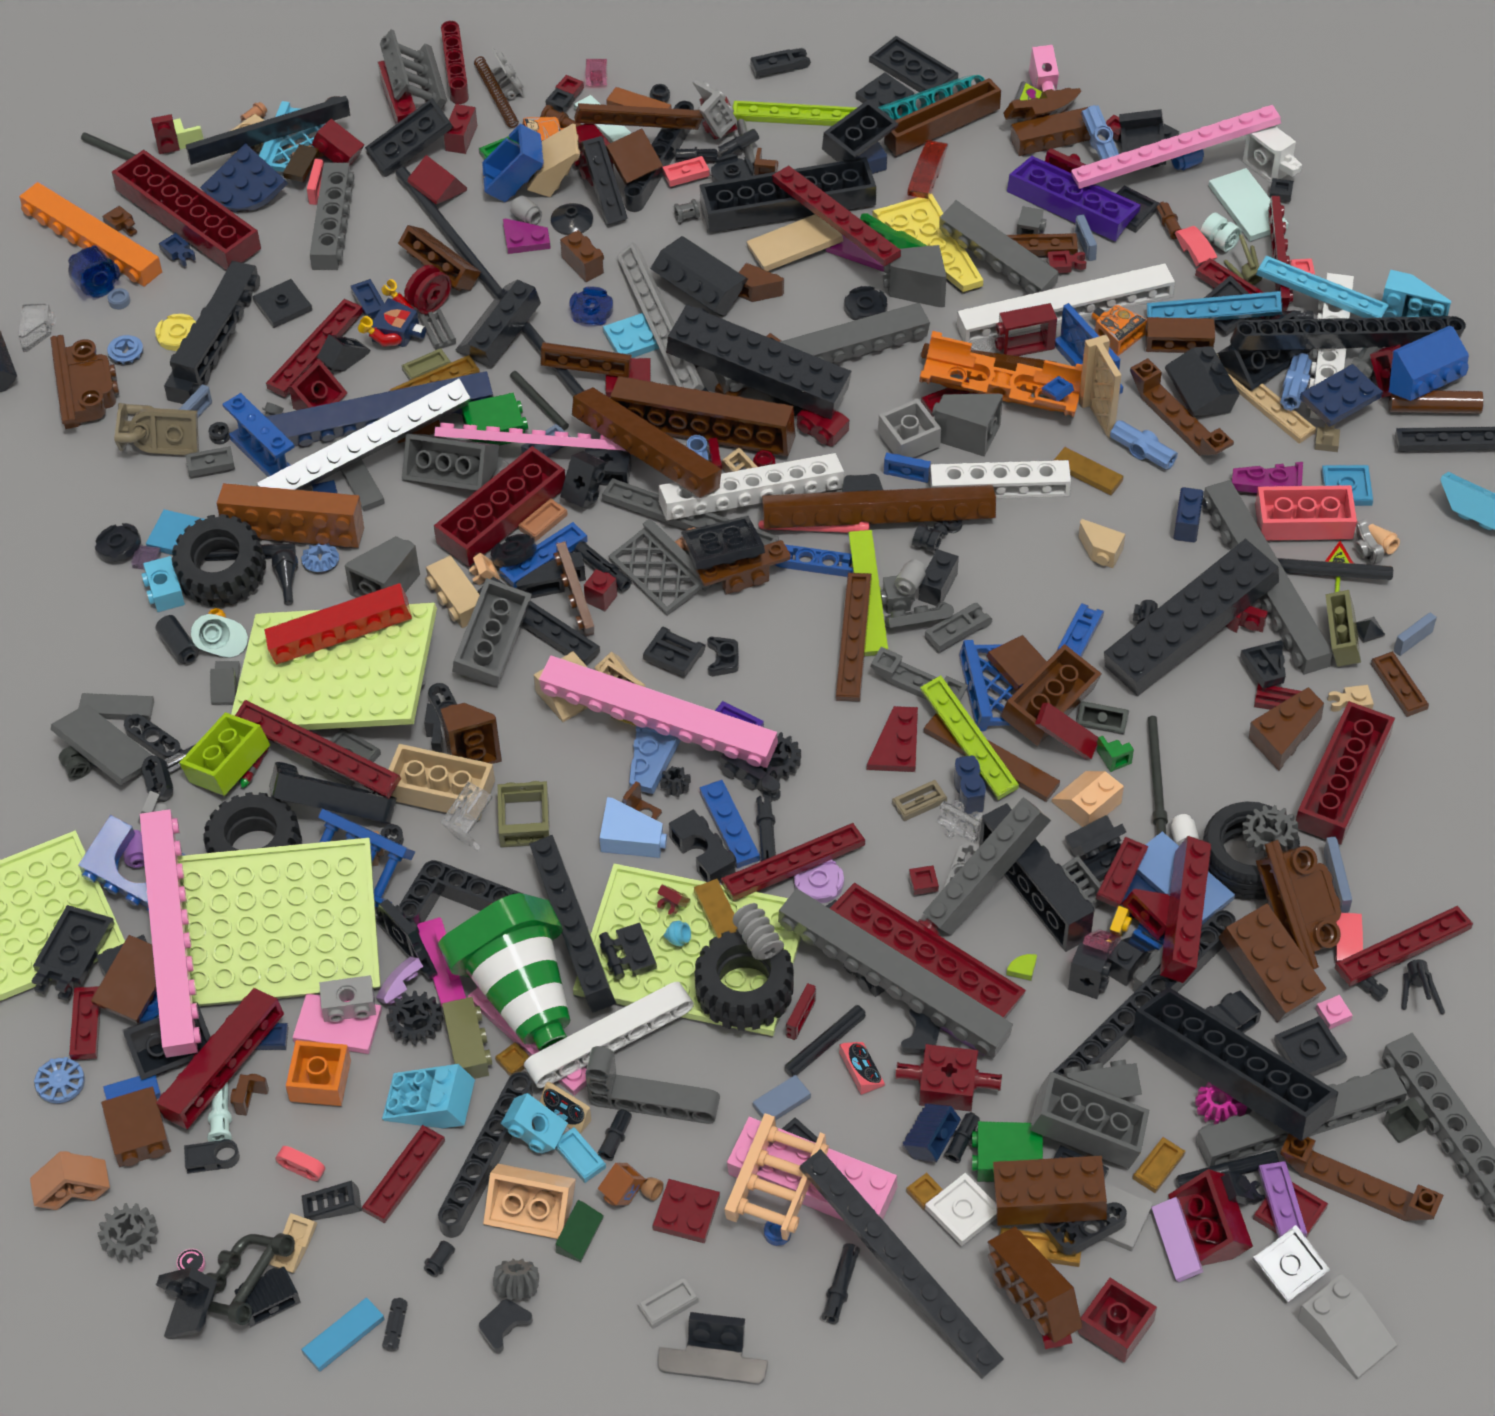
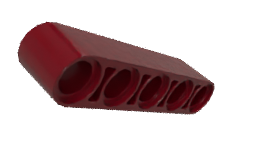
(454, 62)

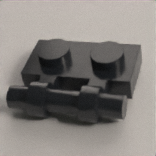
(634, 947)

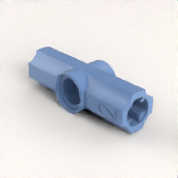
(1097, 126)
(1295, 381)
(1143, 444)

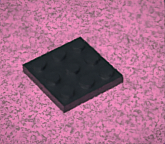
(723, 542)

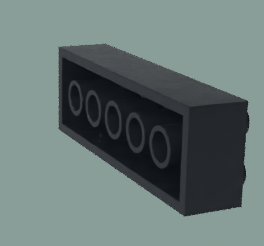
(1045, 888)

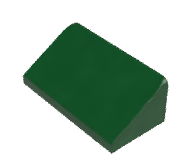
(578, 1231)

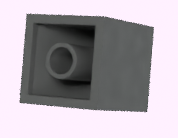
(917, 276)
(969, 420)
(383, 567)

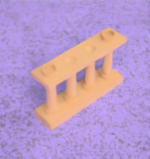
(748, 1180)

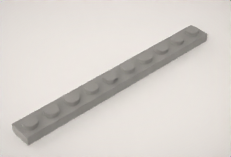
(656, 314)

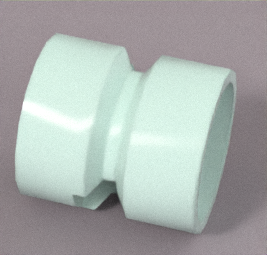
(1221, 232)

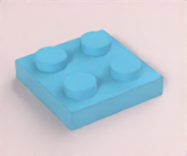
(631, 336)

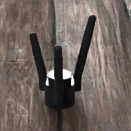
(1420, 976)

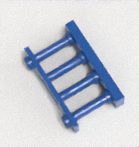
(258, 436)
(355, 831)

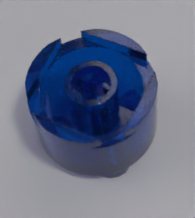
(93, 271)

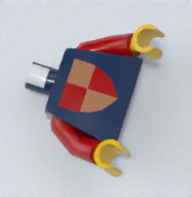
(395, 321)

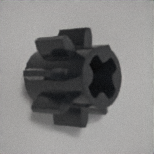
(1144, 610)
(675, 781)

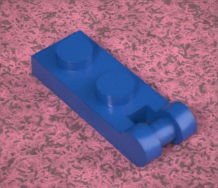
(1082, 629)

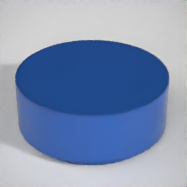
(773, 1234)

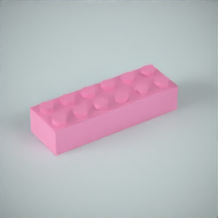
(871, 1182)

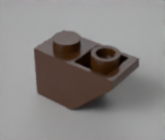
(760, 284)

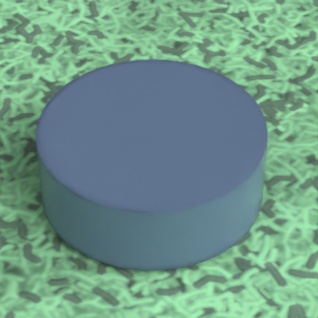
(118, 298)

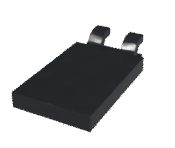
(71, 950)

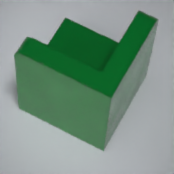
(1114, 753)

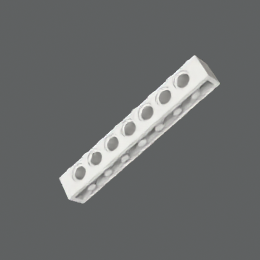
(1329, 360)
(749, 485)

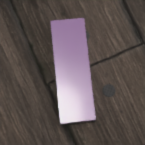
(1177, 1239)

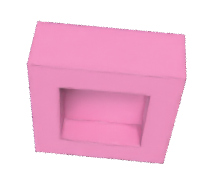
(1334, 1012)

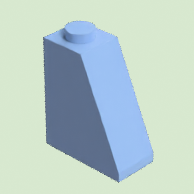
(630, 831)

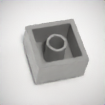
(909, 429)

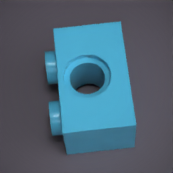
(163, 584)
(547, 1124)

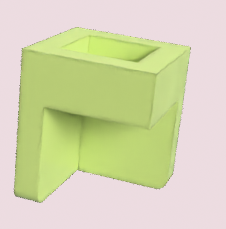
(187, 135)

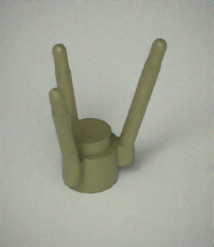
(1249, 269)

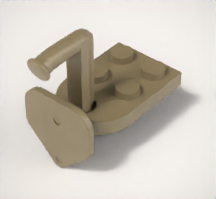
(157, 429)

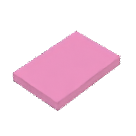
(353, 1032)

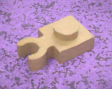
(1355, 694)

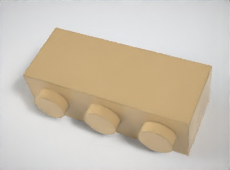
(452, 589)

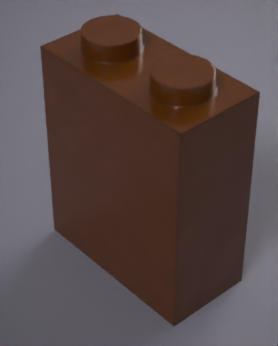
(136, 1127)

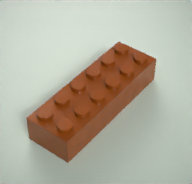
(295, 514)

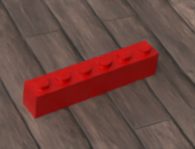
(337, 623)

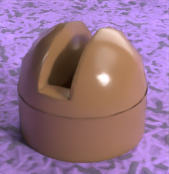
(652, 1188)

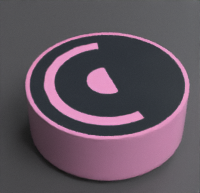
(191, 1258)

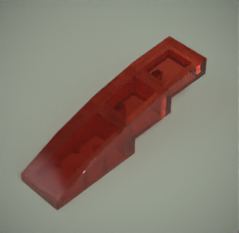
(927, 169)

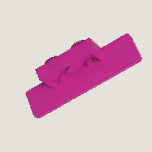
(447, 984)

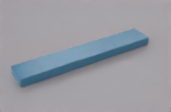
(1220, 307)

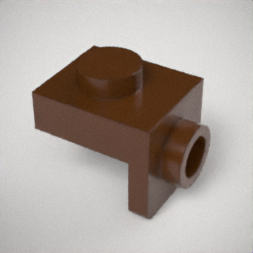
(246, 1086)

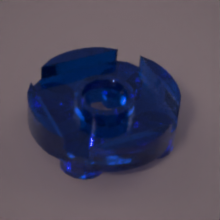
(591, 315)

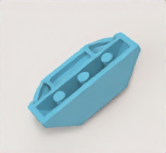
(1470, 500)

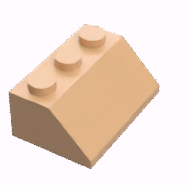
(528, 1200)

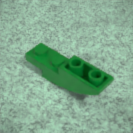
(898, 238)

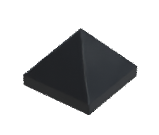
(1369, 629)

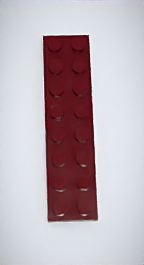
(928, 950)

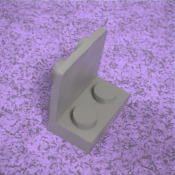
(714, 109)

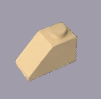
(1101, 543)

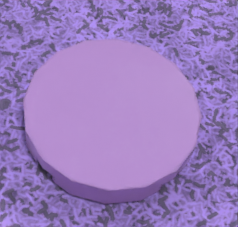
(821, 882)

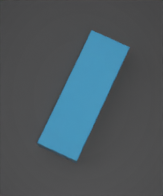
(343, 1334)

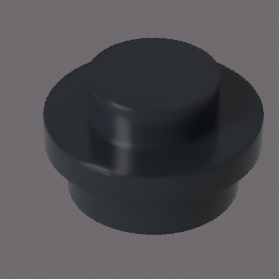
(660, 92)

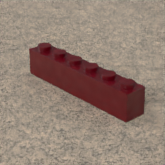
(1185, 909)
(220, 1058)

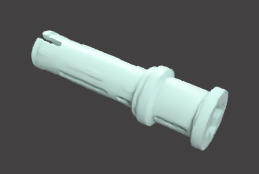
(220, 1117)

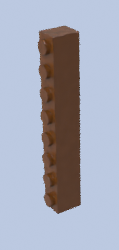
(646, 442)

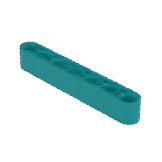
(927, 97)

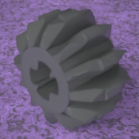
(516, 1279)

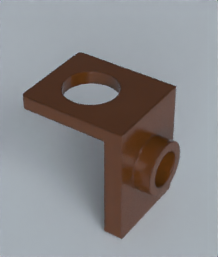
(634, 800)

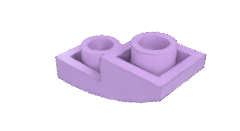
(394, 983)

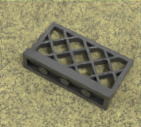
(671, 551)

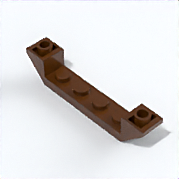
(1175, 415)
(1360, 1185)

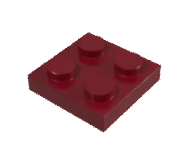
(686, 1211)

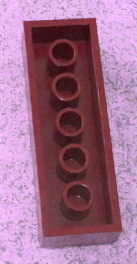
(499, 506)
(1344, 772)

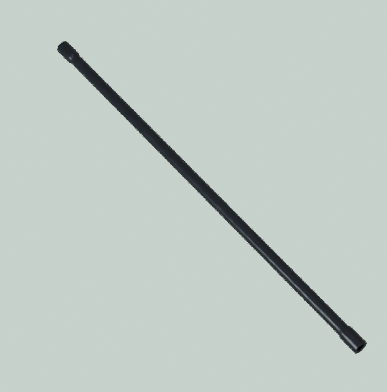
(403, 174)

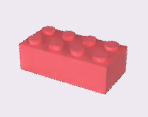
(1306, 512)

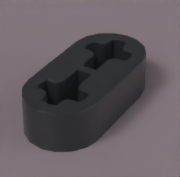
(160, 776)

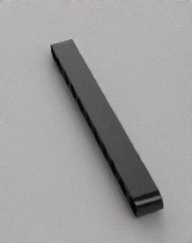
(1338, 332)
(1122, 1033)

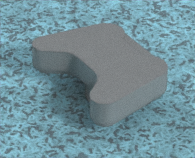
(1366, 543)

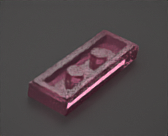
(1102, 940)

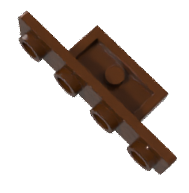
(745, 571)

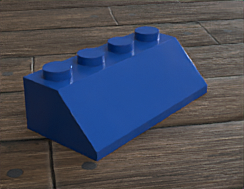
(1428, 364)

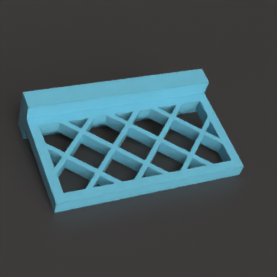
(272, 149)

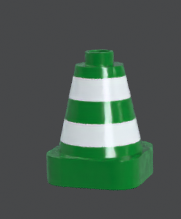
(514, 965)

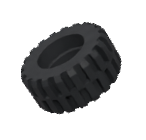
(210, 536)
(248, 815)
(735, 1007)

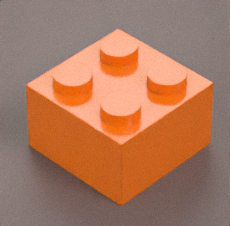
(318, 1073)

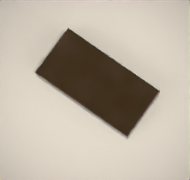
(301, 163)

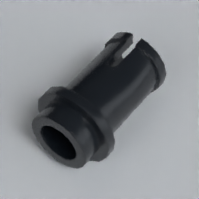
(435, 1264)

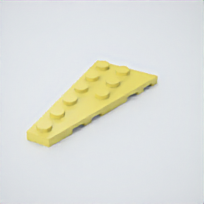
(921, 220)

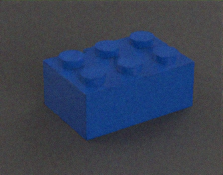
(513, 163)

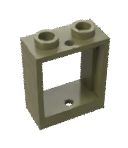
(522, 834)

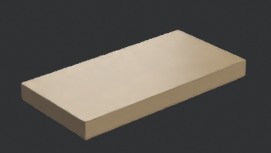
(793, 242)

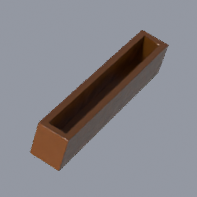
(944, 116)

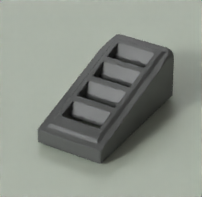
(1089, 880)

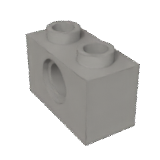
(357, 989)

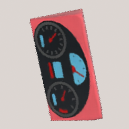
(861, 1066)

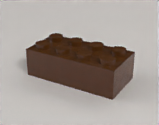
(1061, 682)
(1272, 962)
(1050, 1190)
(1034, 1284)

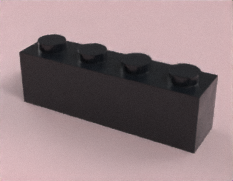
(203, 341)

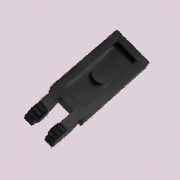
(779, 61)
(751, 776)

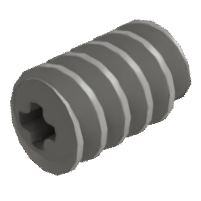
(757, 932)

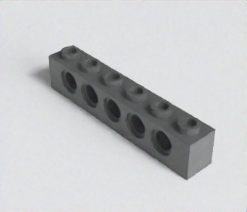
(331, 216)

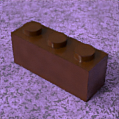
(1178, 334)

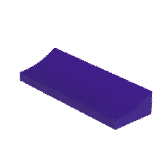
(1058, 193)

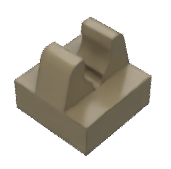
(1327, 438)

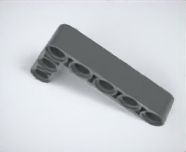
(645, 1095)

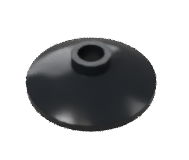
(571, 218)

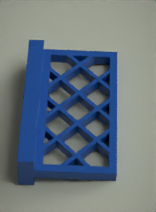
(1073, 337)
(977, 683)

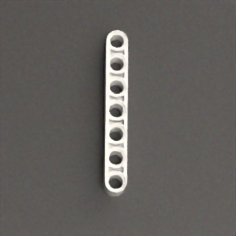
(610, 1032)

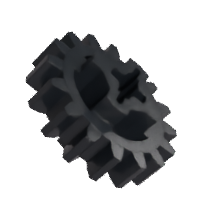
(780, 762)
(414, 1017)

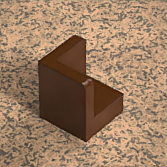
(764, 166)

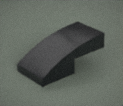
(433, 728)

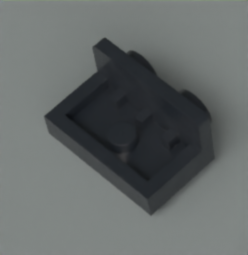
(1093, 835)

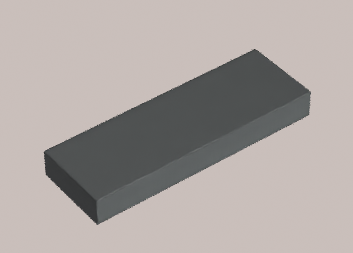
(363, 485)
(118, 706)

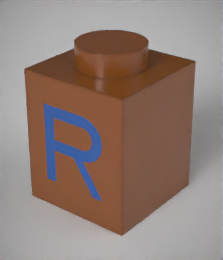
(621, 1184)

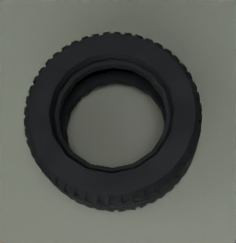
(1237, 877)

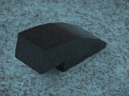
(547, 579)

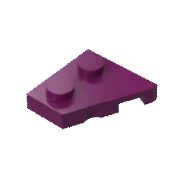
(525, 236)

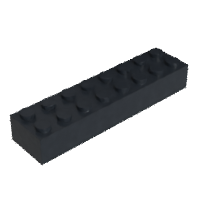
(761, 201)
(758, 361)
(1191, 617)
(1235, 1063)

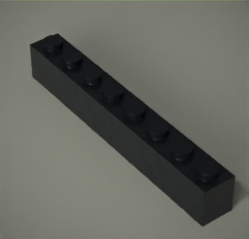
(235, 290)
(575, 929)

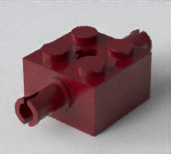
(948, 1077)

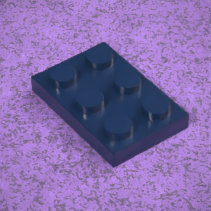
(1341, 395)

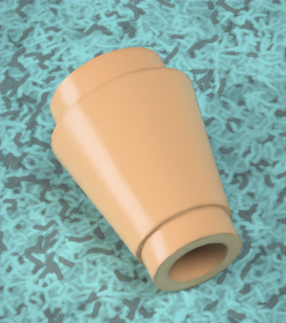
(1385, 538)

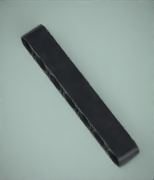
(665, 145)
(479, 1164)

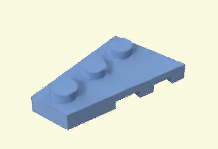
(651, 757)

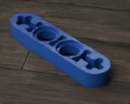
(816, 564)

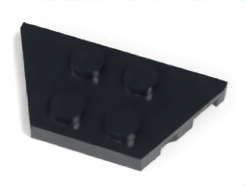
(404, 934)

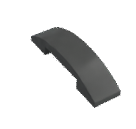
(907, 677)

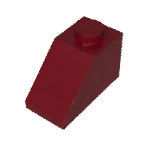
(1382, 367)
(1149, 909)

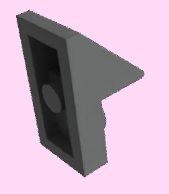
(224, 682)

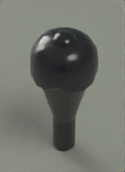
(285, 564)

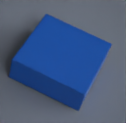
(1057, 389)

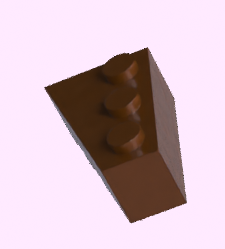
(1286, 726)

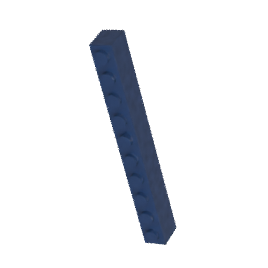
(349, 416)

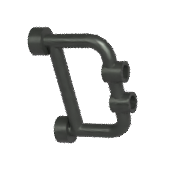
(239, 1311)

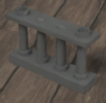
(424, 64)

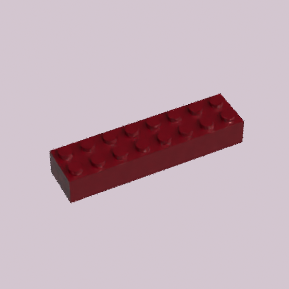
(186, 209)

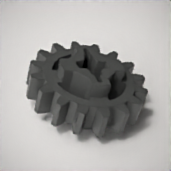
(1270, 827)
(128, 1232)

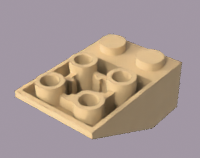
(558, 156)

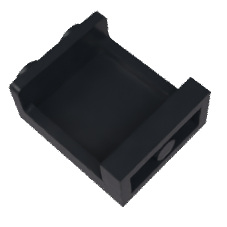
(1141, 130)

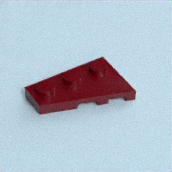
(897, 742)

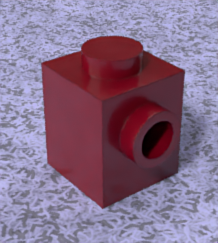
(600, 590)

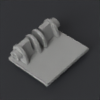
(505, 77)

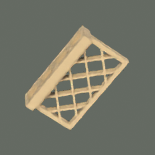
(1100, 382)

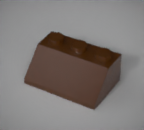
(471, 733)

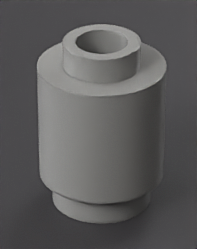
(526, 210)
(910, 577)

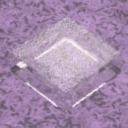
(982, 342)

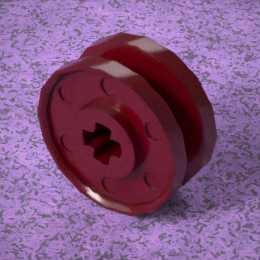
(427, 289)

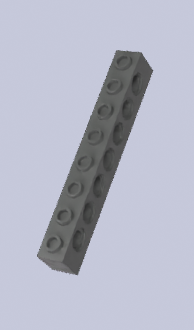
(1454, 1114)

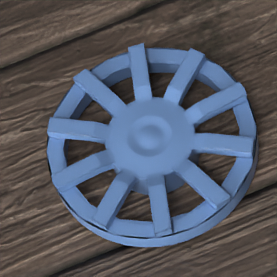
(59, 1080)

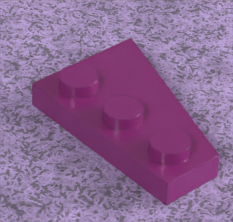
(1250, 478)

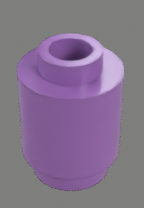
(133, 853)

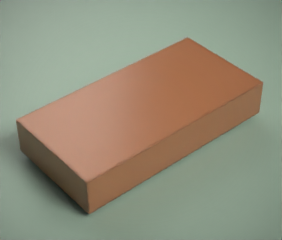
(543, 519)

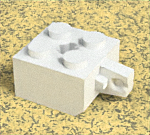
(1271, 153)

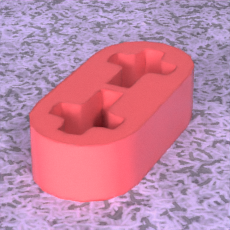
(300, 1163)

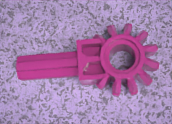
(1207, 1107)

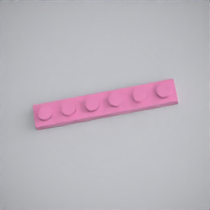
(573, 1083)

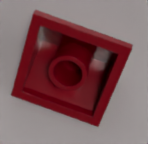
(435, 181)
(316, 388)

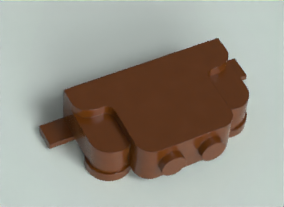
(82, 381)
(1301, 897)

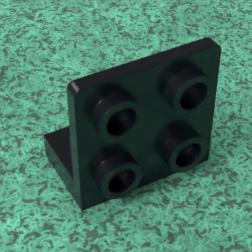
(193, 1295)

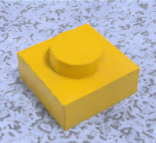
(1121, 921)

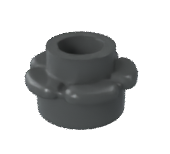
(272, 409)

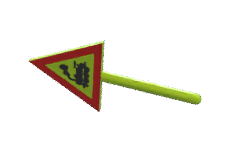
(1339, 554)

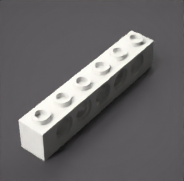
(1007, 478)

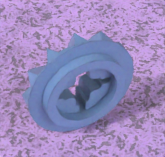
(119, 345)
(329, 557)

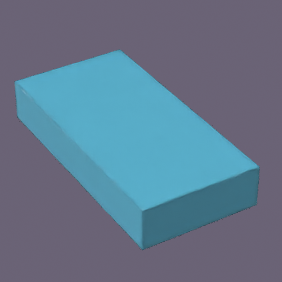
(580, 1155)

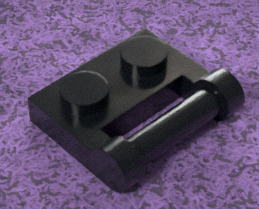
(670, 656)

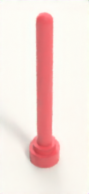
(836, 528)

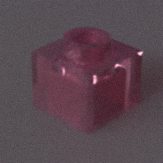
(596, 72)

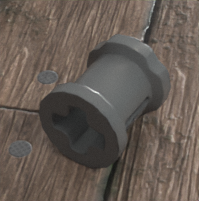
(680, 215)

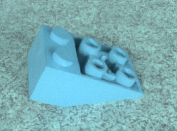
(1412, 297)
(430, 1097)

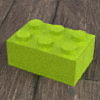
(224, 753)

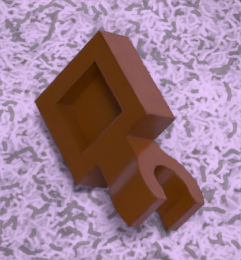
(120, 219)

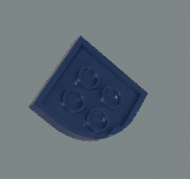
(244, 182)

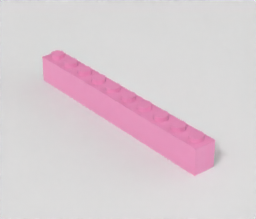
(658, 711)
(168, 933)

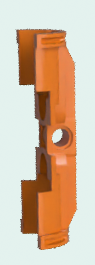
(954, 356)

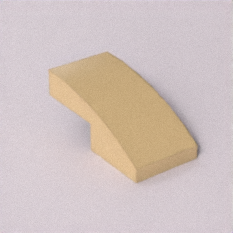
(302, 1232)

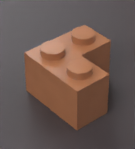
(68, 1177)

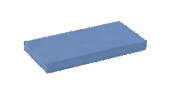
(1158, 871)

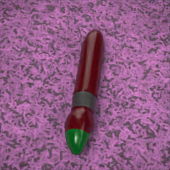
(248, 776)

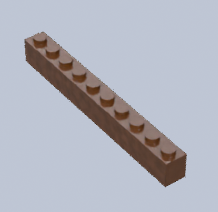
(879, 506)

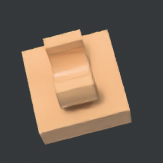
(484, 568)

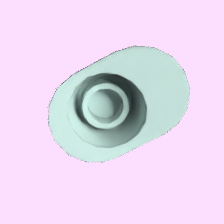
(219, 635)

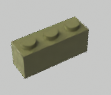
(1343, 628)
(467, 1037)

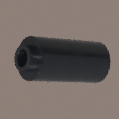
(177, 639)

